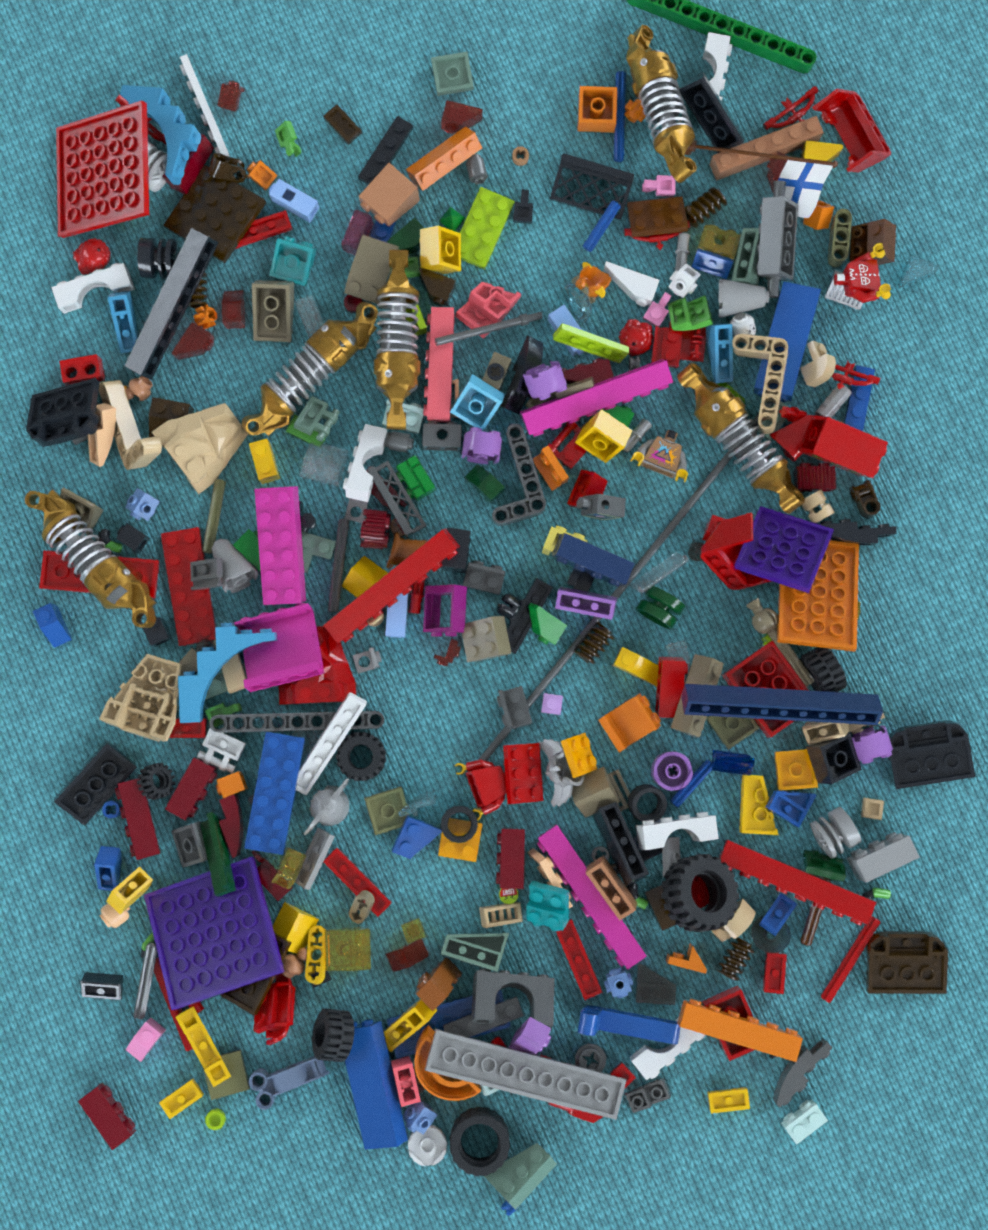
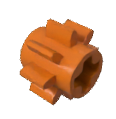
(634, 111)
(205, 316)

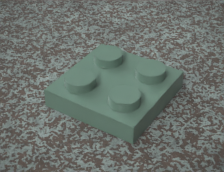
(452, 73)

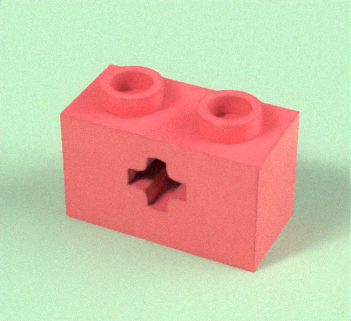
(405, 1081)

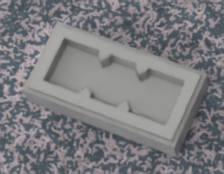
(670, 853)

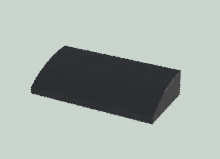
(95, 783)

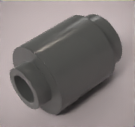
(476, 169)
(399, 441)

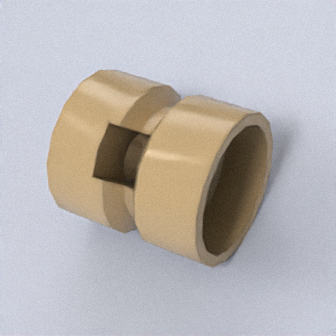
(814, 500)

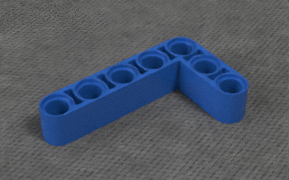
(626, 1023)

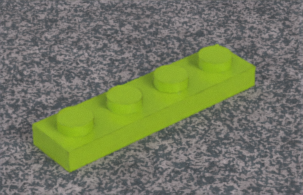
(590, 343)

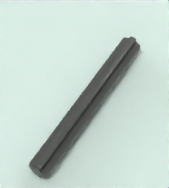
(338, 565)

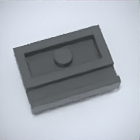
(206, 573)

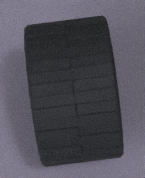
(475, 1165)

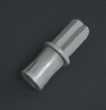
(682, 250)
(637, 434)

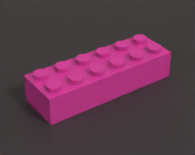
(280, 545)

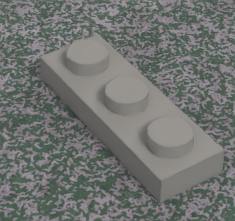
(314, 858)

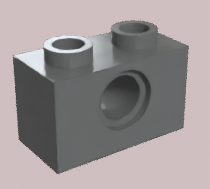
(450, 443)

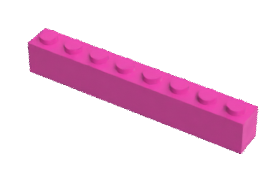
(600, 396)
(606, 922)

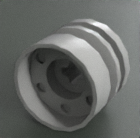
(834, 833)

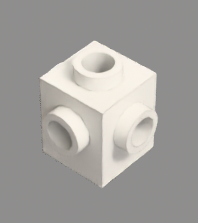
(684, 281)

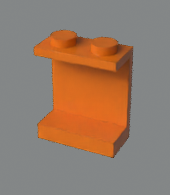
(630, 722)

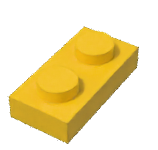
(181, 1098)
(728, 1100)

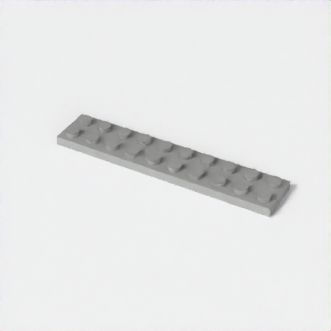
(525, 1074)

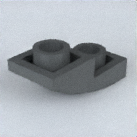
(648, 1094)

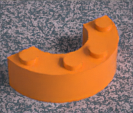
(437, 1084)

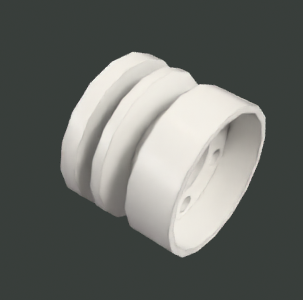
(156, 167)

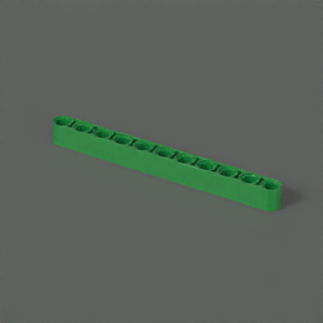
(731, 26)

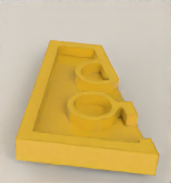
(753, 814)

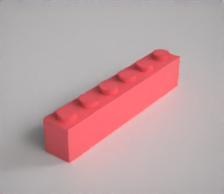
(440, 366)

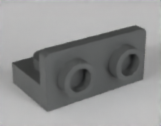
(484, 578)
(515, 708)

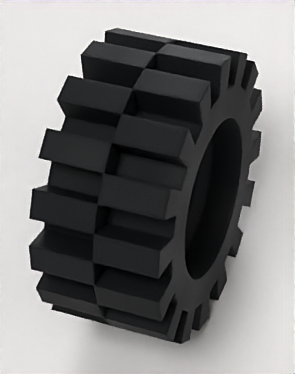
(165, 780)

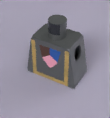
(594, 506)

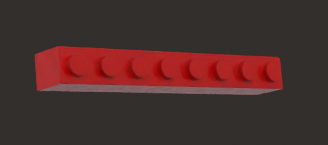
(392, 585)
(798, 882)

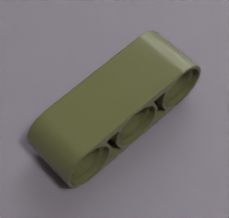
(843, 230)

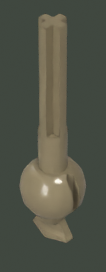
(766, 622)

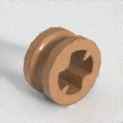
(521, 150)

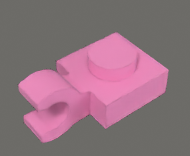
(663, 185)
(656, 312)

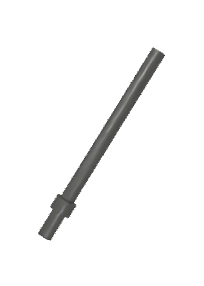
(522, 320)

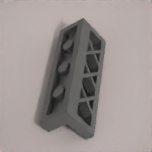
(393, 506)

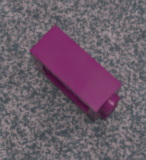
(432, 609)

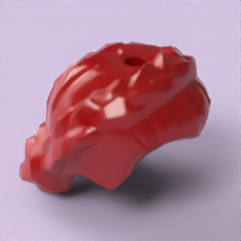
(90, 258)
(639, 333)

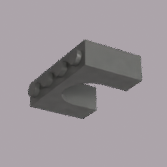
(537, 989)

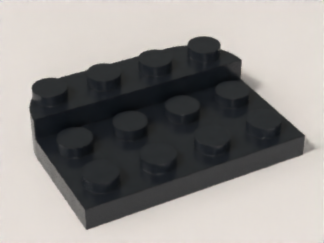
(64, 413)
(930, 754)

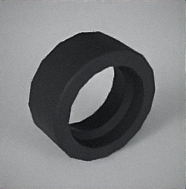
(637, 793)
(444, 824)

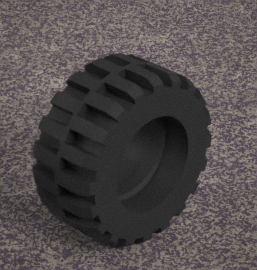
(721, 889)

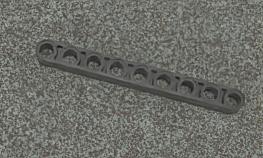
(287, 719)

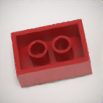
(733, 1000)

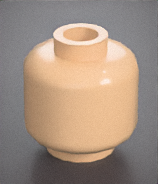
(112, 917)

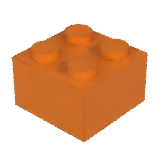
(597, 109)

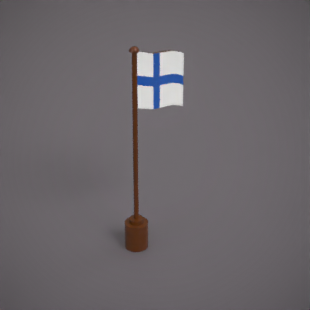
(802, 176)

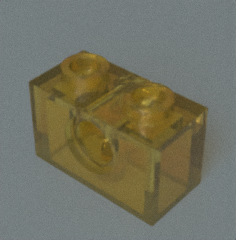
(729, 238)

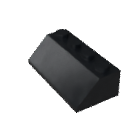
(711, 112)

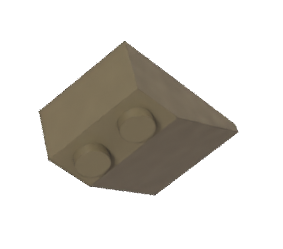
(369, 269)
(272, 310)

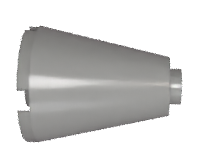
(740, 297)
(236, 568)

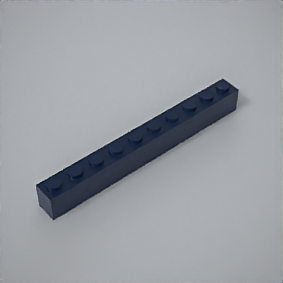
(781, 704)

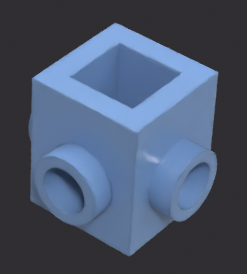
(141, 505)
(613, 977)
(419, 1117)

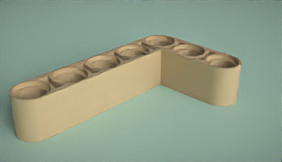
(772, 376)
(132, 449)

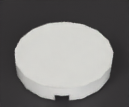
(427, 1148)

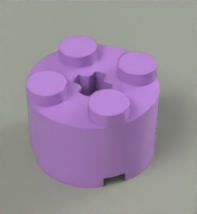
(545, 380)
(481, 446)
(872, 744)
(660, 771)

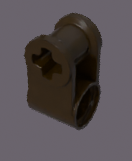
(226, 168)
(865, 497)

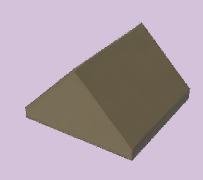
(87, 511)
(594, 792)

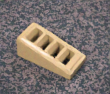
(493, 923)

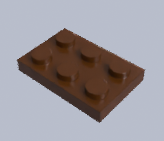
(657, 216)

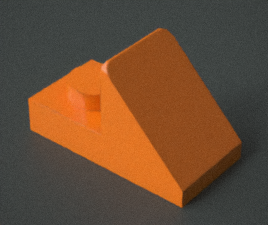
(691, 962)

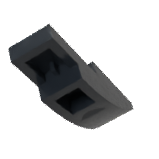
(529, 357)
(864, 536)

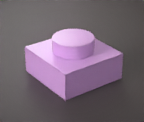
(551, 704)

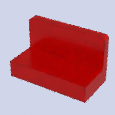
(586, 484)

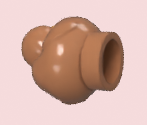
(139, 387)
(294, 964)

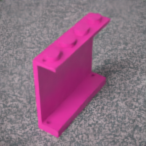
(290, 657)

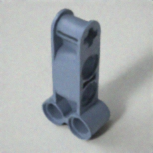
(286, 1079)

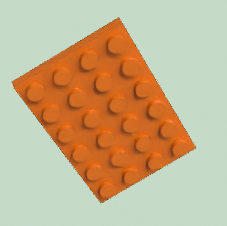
(830, 610)

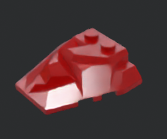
(323, 688)

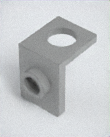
(356, 503)
(374, 658)

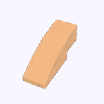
(101, 440)

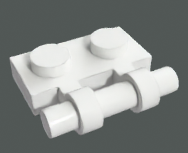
(223, 744)

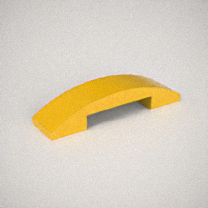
(203, 1046)

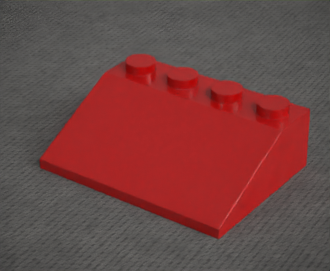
(766, 670)

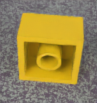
(440, 250)
(603, 436)

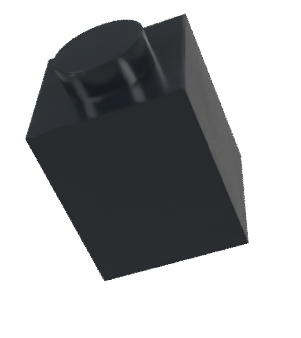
(132, 537)
(158, 633)

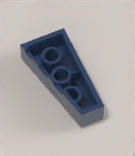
(592, 560)

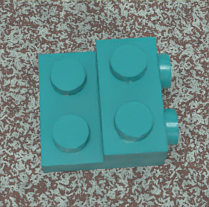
(292, 260)
(548, 906)

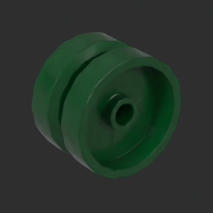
(660, 607)

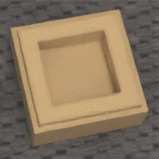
(872, 808)

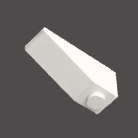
(636, 285)

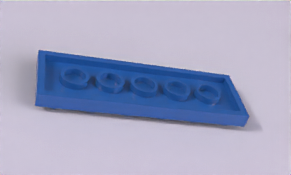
(274, 793)
(446, 1013)

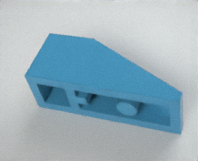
(124, 319)
(720, 351)

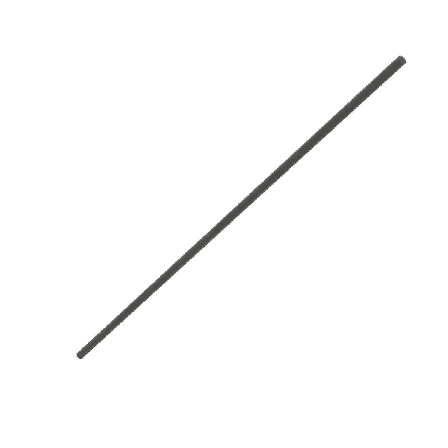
(617, 593)

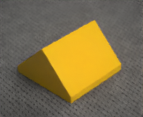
(363, 576)
(294, 926)

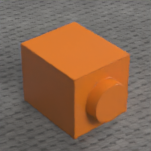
(231, 784)

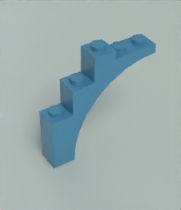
(179, 136)
(209, 662)

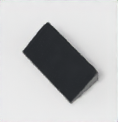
(102, 985)

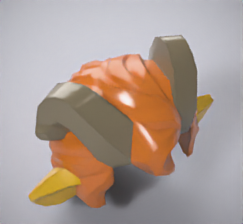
(592, 281)

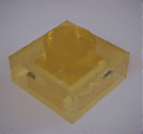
(413, 930)

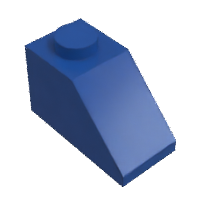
(52, 624)
(108, 867)

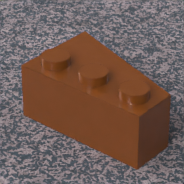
(437, 985)

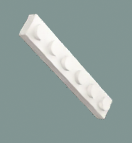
(201, 102)
(329, 741)

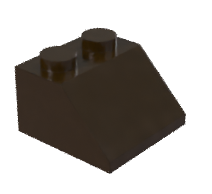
(164, 410)

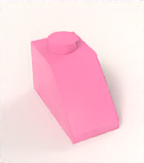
(145, 1039)

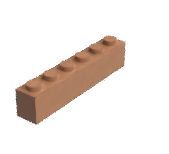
(783, 141)

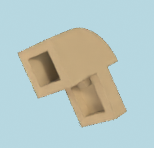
(821, 367)
(739, 923)

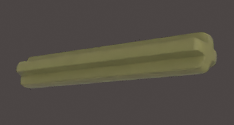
(214, 515)

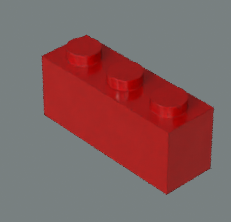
(669, 685)

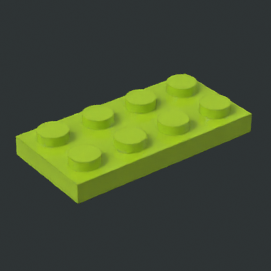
(484, 226)

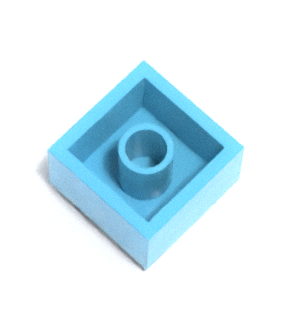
(477, 402)

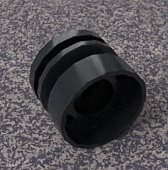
(156, 257)

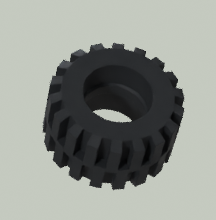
(825, 670)
(345, 763)
(333, 1035)

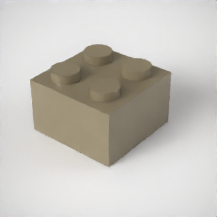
(486, 639)

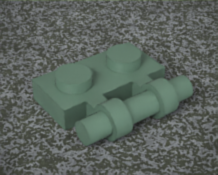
(312, 414)

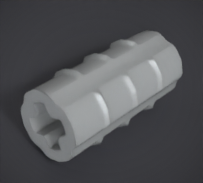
(833, 402)

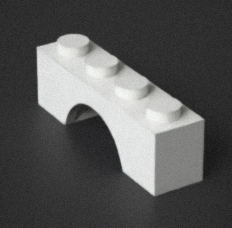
(715, 53)
(71, 293)
(371, 444)
(654, 835)
(651, 1060)

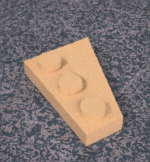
(545, 868)

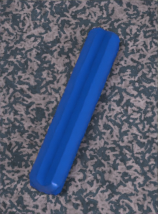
(601, 226)
(696, 779)

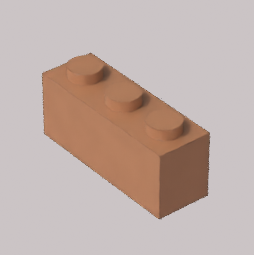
(611, 887)

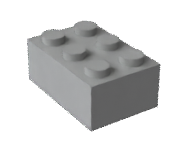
(882, 856)

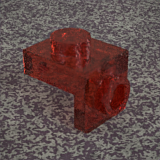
(230, 95)
(453, 651)

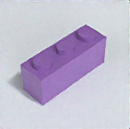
(586, 603)
(531, 1037)

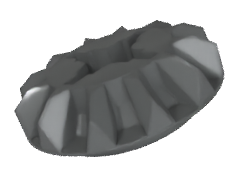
(587, 1050)

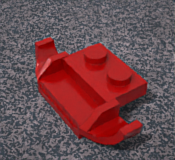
(276, 1010)

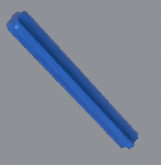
(620, 117)

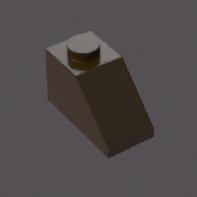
(437, 286)

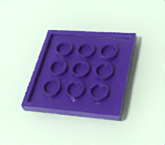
(784, 549)

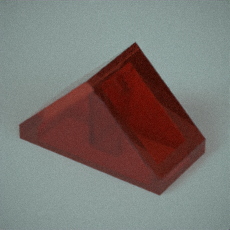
(407, 955)

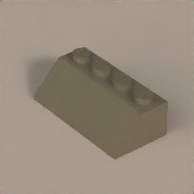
(705, 672)

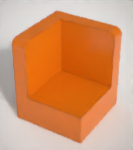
(820, 217)

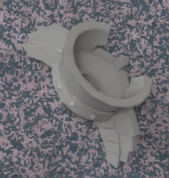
(559, 772)
(329, 806)

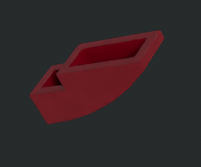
(233, 824)

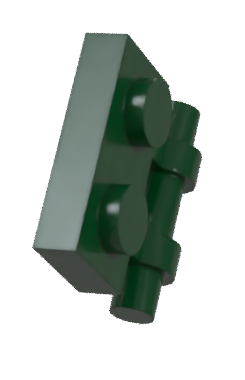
(824, 866)

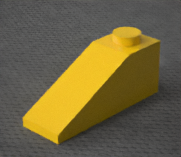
(636, 666)
(407, 1024)

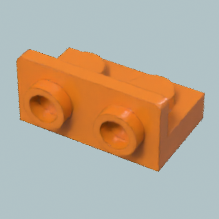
(550, 468)

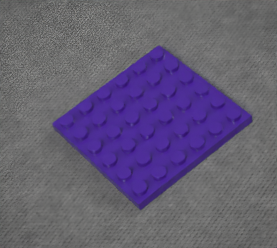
(210, 940)

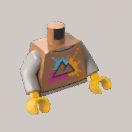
(663, 456)

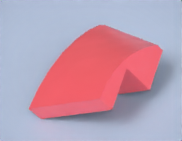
(486, 306)

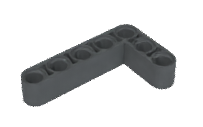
(525, 479)

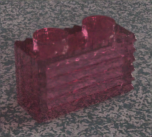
(359, 225)

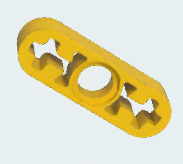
(309, 960)

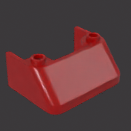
(855, 127)
(723, 549)

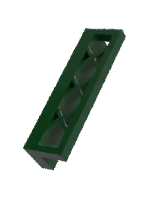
(217, 855)

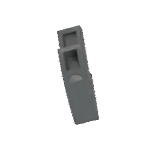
(793, 1078)

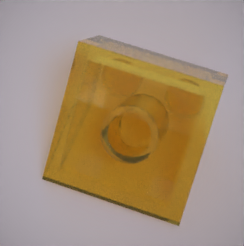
(347, 949)

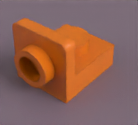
(261, 174)

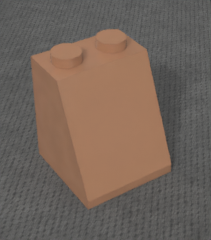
(389, 195)

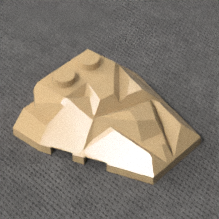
(202, 443)
(147, 700)

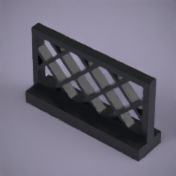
(595, 170)

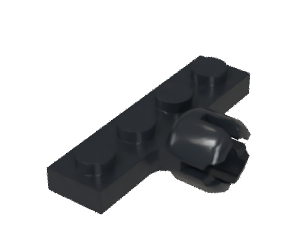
(519, 613)

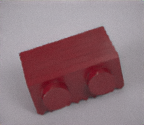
(815, 478)

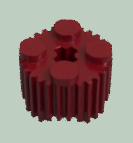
(374, 529)

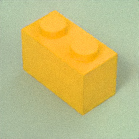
(264, 461)
(129, 890)

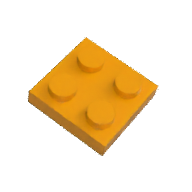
(579, 755)
(794, 770)
(463, 851)

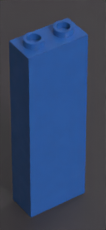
(792, 323)
(374, 1088)

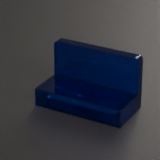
(732, 762)

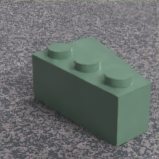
(476, 949)
(521, 1174)

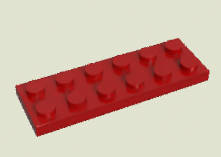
(58, 576)
(191, 608)

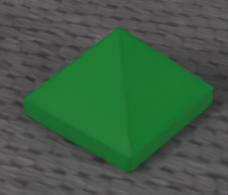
(452, 219)

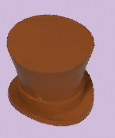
(402, 549)

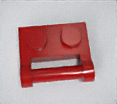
(572, 452)

